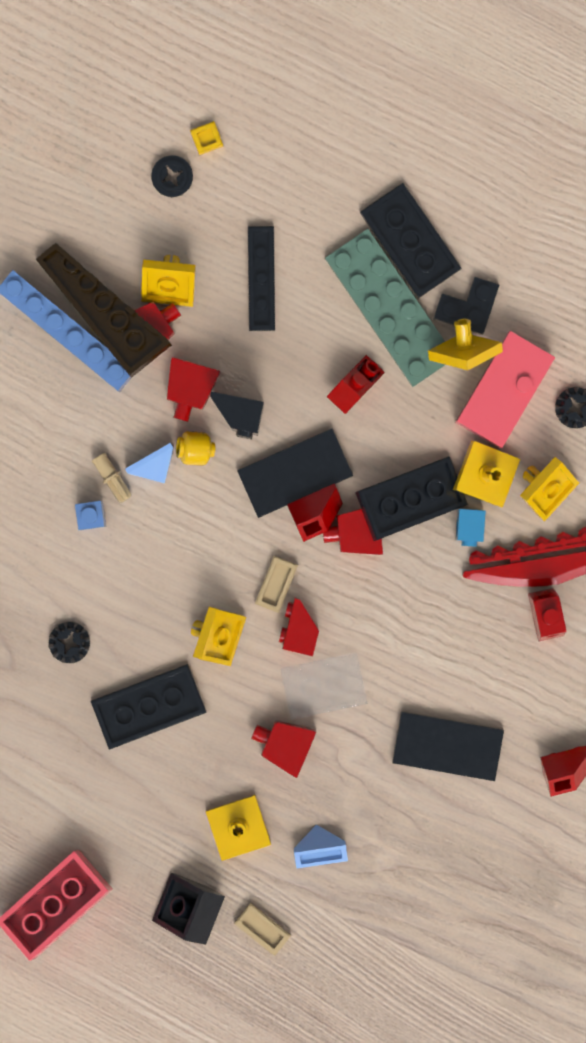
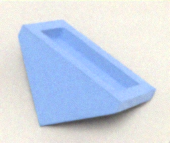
(154, 465)
(319, 848)

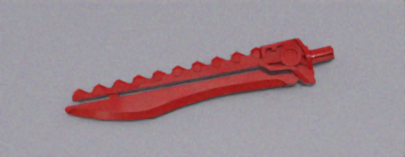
(533, 572)

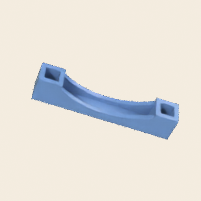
(64, 330)

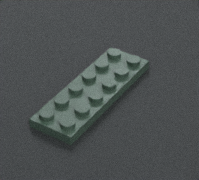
(387, 305)

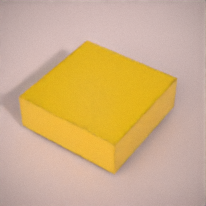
(206, 138)

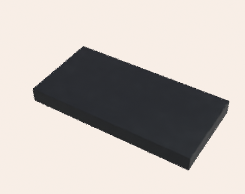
(410, 240)
(295, 473)
(410, 498)
(148, 706)
(448, 746)

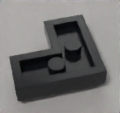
(476, 308)

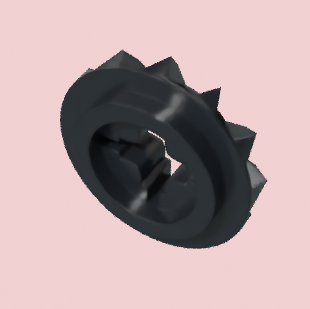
(175, 164)
(563, 404)
(80, 637)

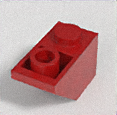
(355, 384)
(316, 512)
(301, 630)
(564, 770)

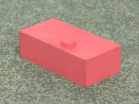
(505, 390)
(54, 905)

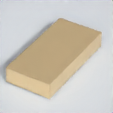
(276, 584)
(262, 929)

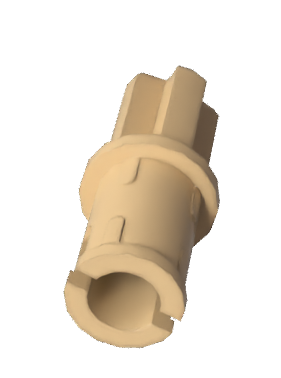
(112, 478)

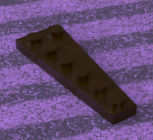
(114, 322)

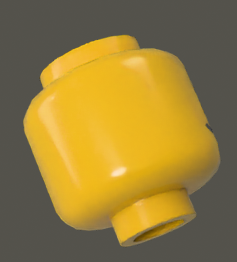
(195, 448)

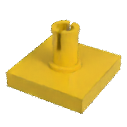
(168, 282)
(465, 349)
(486, 474)
(548, 487)
(218, 636)
(238, 827)

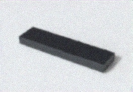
(261, 278)

